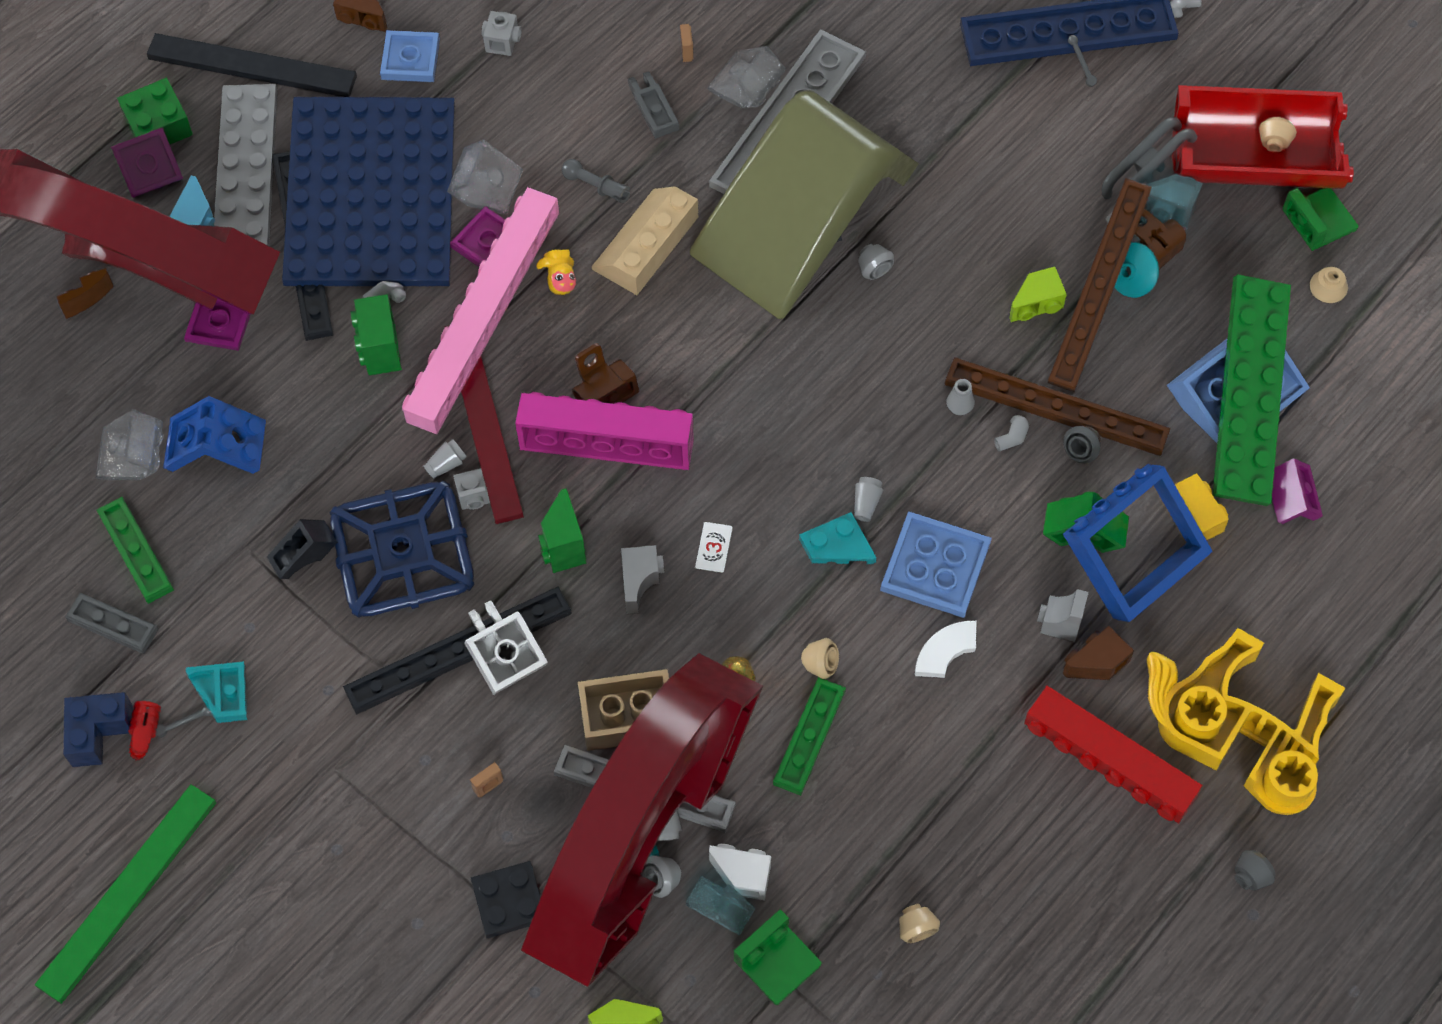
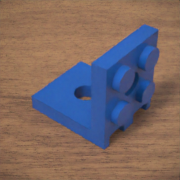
(208, 431)

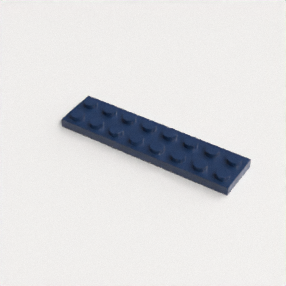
(1046, 29)

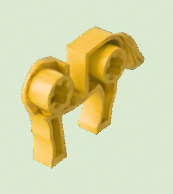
(1204, 722)

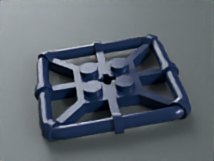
(415, 559)

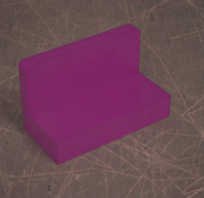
(1295, 492)

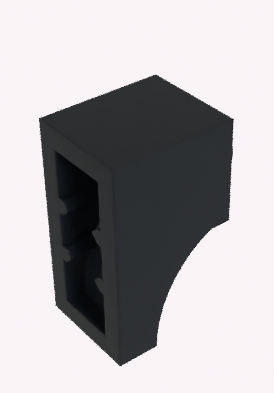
(302, 545)

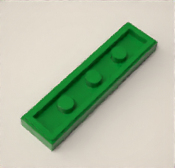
(135, 550)
(809, 736)

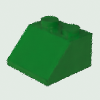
(561, 536)

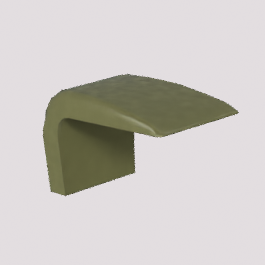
(794, 200)

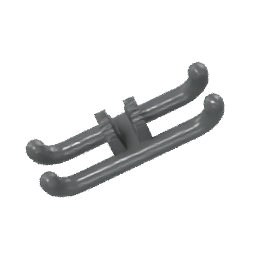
(1146, 157)

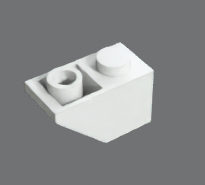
(742, 870)

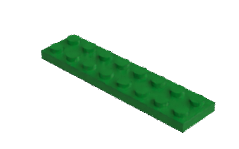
(1251, 390)

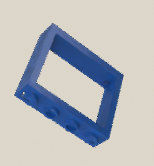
(1164, 576)

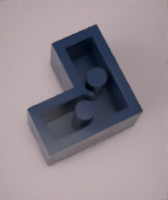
(88, 721)

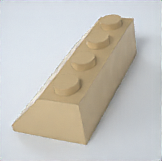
(648, 238)

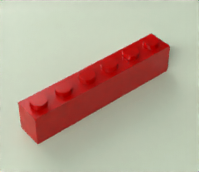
(1112, 754)

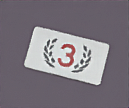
(713, 547)

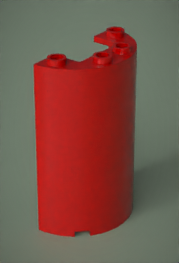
(1230, 141)

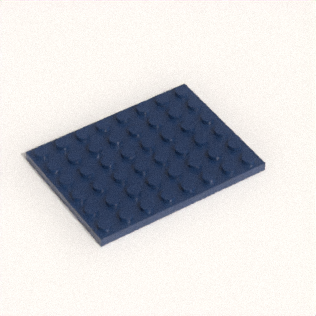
(369, 191)

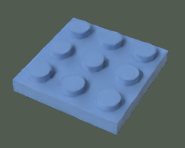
(936, 564)

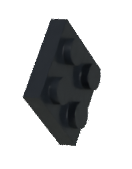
(506, 898)

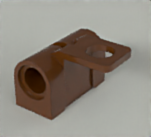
(1161, 238)
(604, 382)

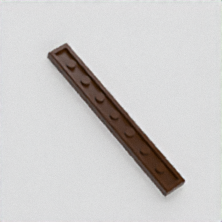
(1099, 285)
(1059, 406)

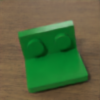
(1318, 217)
(776, 958)

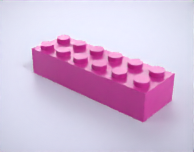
(605, 430)

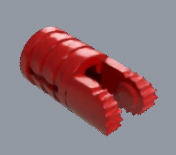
(142, 734)

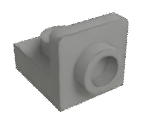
(471, 489)

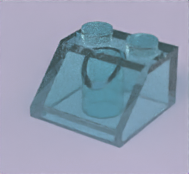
(1173, 199)

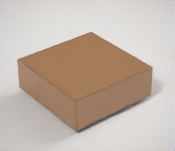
(686, 42)
(487, 780)

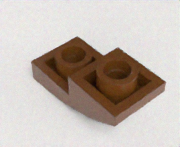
(94, 288)

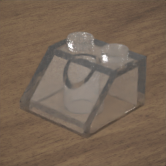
(748, 77)
(485, 178)
(130, 447)

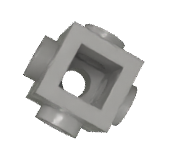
(501, 33)

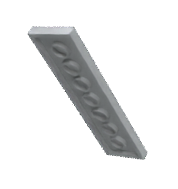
(822, 68)
(246, 159)

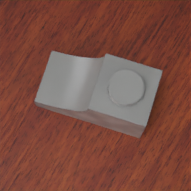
(640, 571)
(1063, 615)

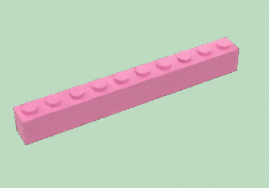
(480, 311)

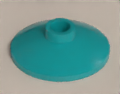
(1143, 274)

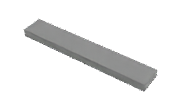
(587, 767)

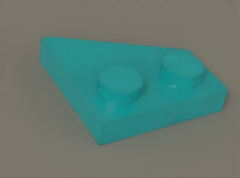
(837, 542)
(221, 689)

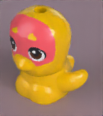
(560, 271)

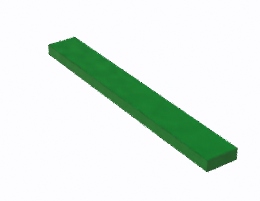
(125, 894)

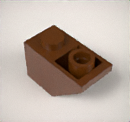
(361, 12)
(1100, 658)

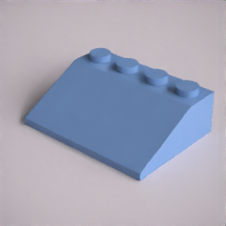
(1201, 387)

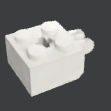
(510, 633)

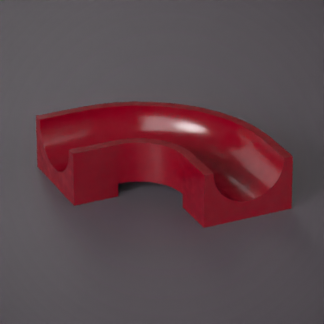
(110, 229)
(668, 756)

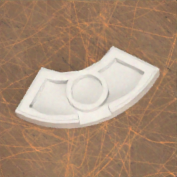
(944, 647)

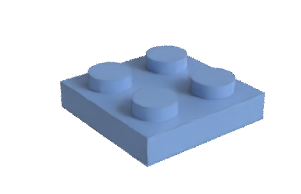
(410, 56)

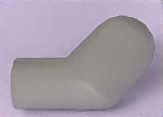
(1177, 6)
(393, 289)
(1016, 434)

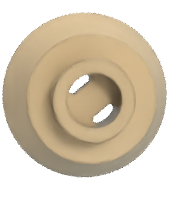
(1277, 133)
(1329, 285)
(821, 658)
(917, 924)

